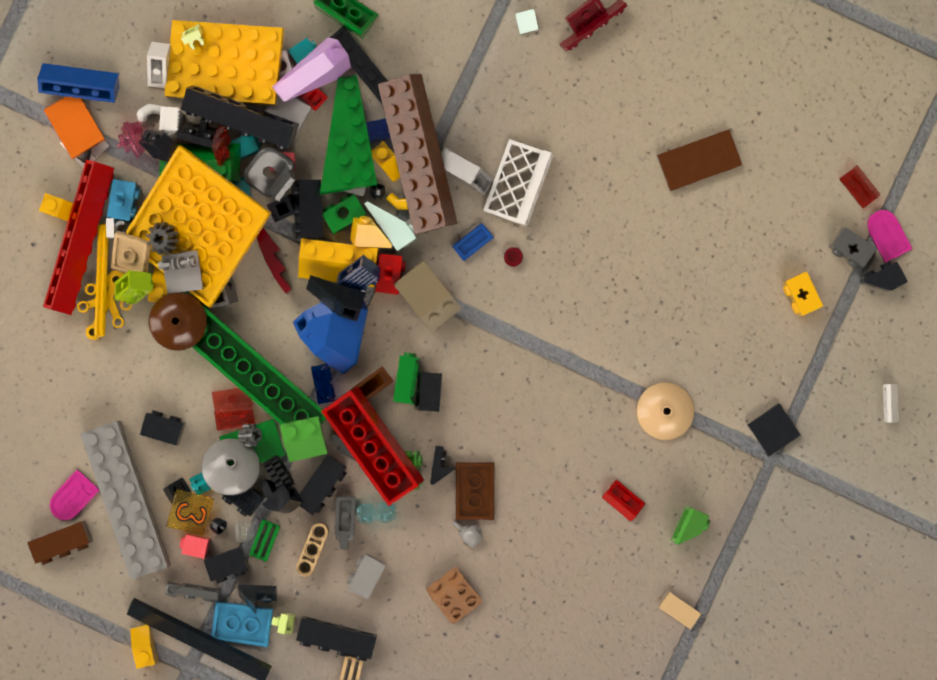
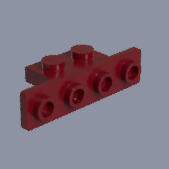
(589, 18)

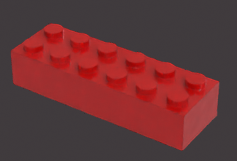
(373, 446)

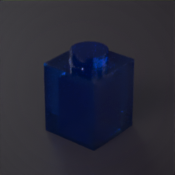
(378, 130)

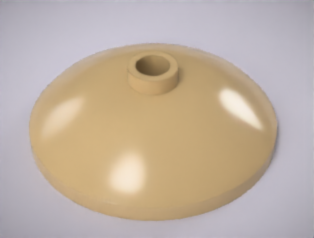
(651, 408)

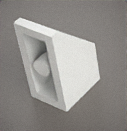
(157, 64)

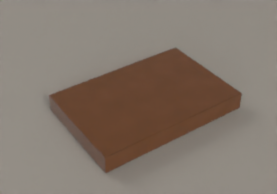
(474, 490)

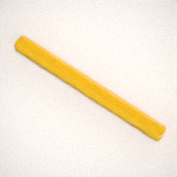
(101, 282)

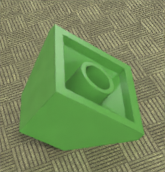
(690, 525)

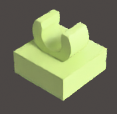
(193, 34)
(285, 623)

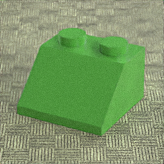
(303, 439)

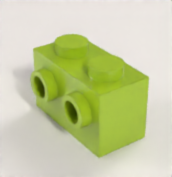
(133, 286)

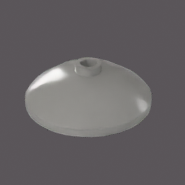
(234, 478)

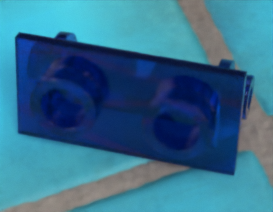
(323, 388)

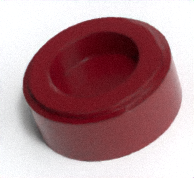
(513, 256)

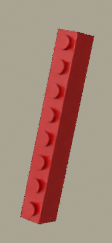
(78, 237)

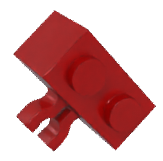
(390, 272)

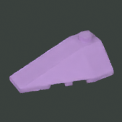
(318, 68)

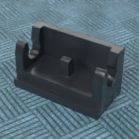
(428, 391)

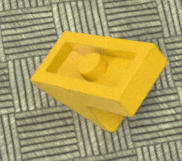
(386, 160)

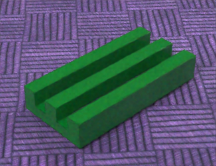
(258, 555)

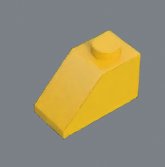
(56, 207)
(368, 234)
(159, 286)
(143, 646)

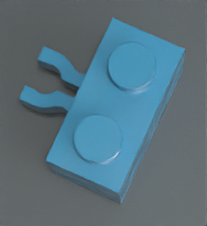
(123, 200)

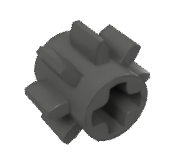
(250, 435)

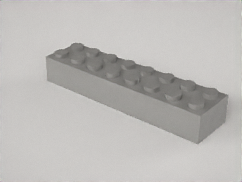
(125, 499)

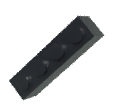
(337, 638)

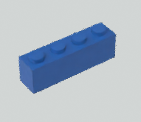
(78, 83)

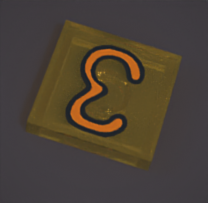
(189, 512)

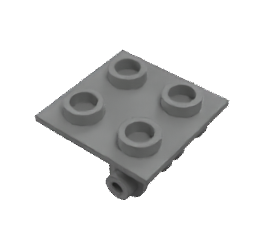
(181, 272)

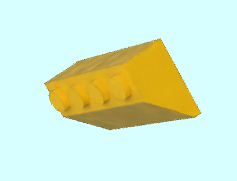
(329, 258)

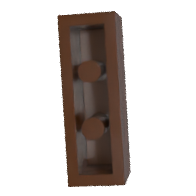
(60, 543)

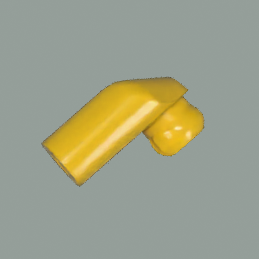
(399, 204)

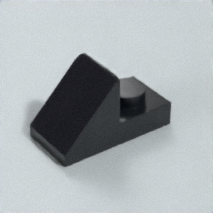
(439, 471)
(252, 593)

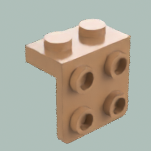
(454, 595)

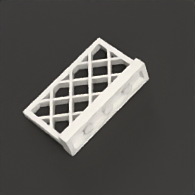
(534, 187)

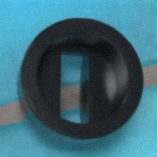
(377, 191)
(218, 525)

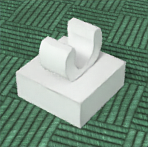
(112, 227)

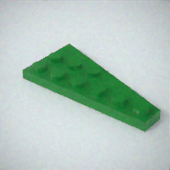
(348, 151)

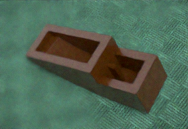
(374, 383)

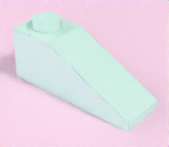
(394, 228)

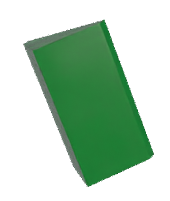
(348, 13)

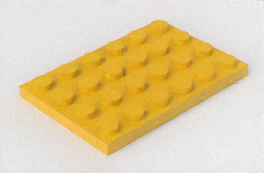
(233, 61)

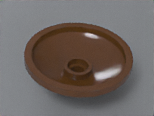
(191, 321)

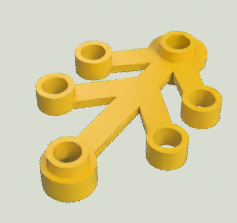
(110, 303)

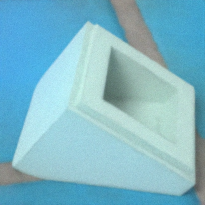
(526, 21)

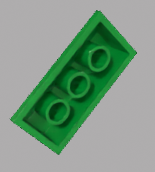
(229, 169)

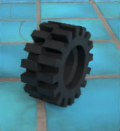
(278, 472)

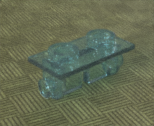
(367, 514)

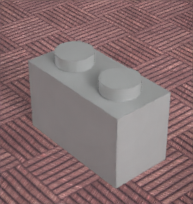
(366, 576)

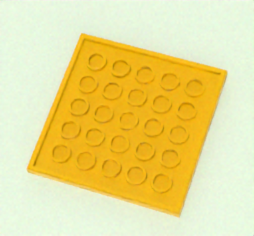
(208, 215)

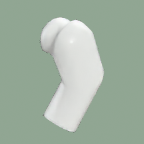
(147, 110)

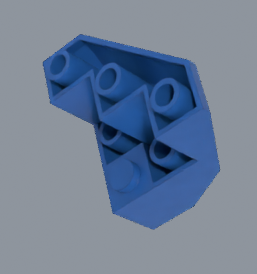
(331, 336)

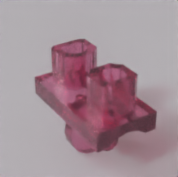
(130, 131)

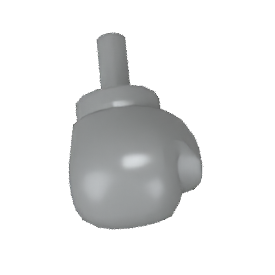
(470, 534)

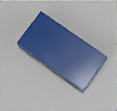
(472, 242)

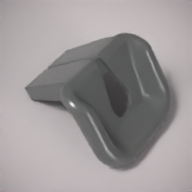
(267, 186)

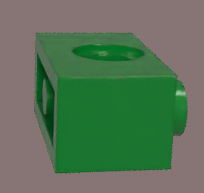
(334, 221)

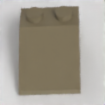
(427, 296)

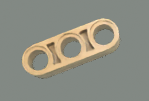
(312, 559)

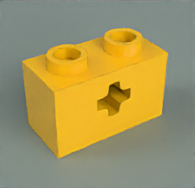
(811, 298)

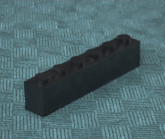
(240, 117)

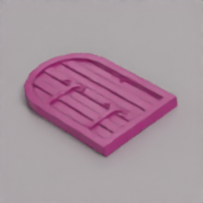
(887, 235)
(72, 496)

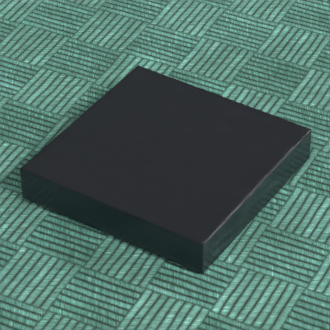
(773, 429)

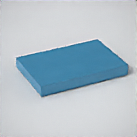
(241, 625)

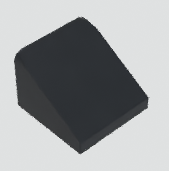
(171, 489)

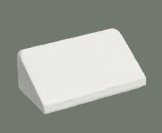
(890, 400)

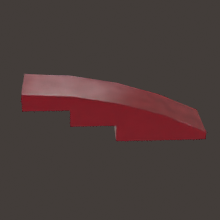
(269, 250)

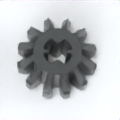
(162, 230)

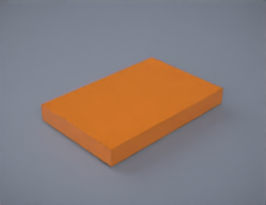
(74, 125)

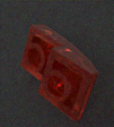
(220, 145)

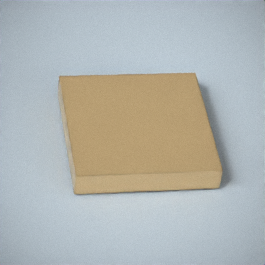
(130, 253)

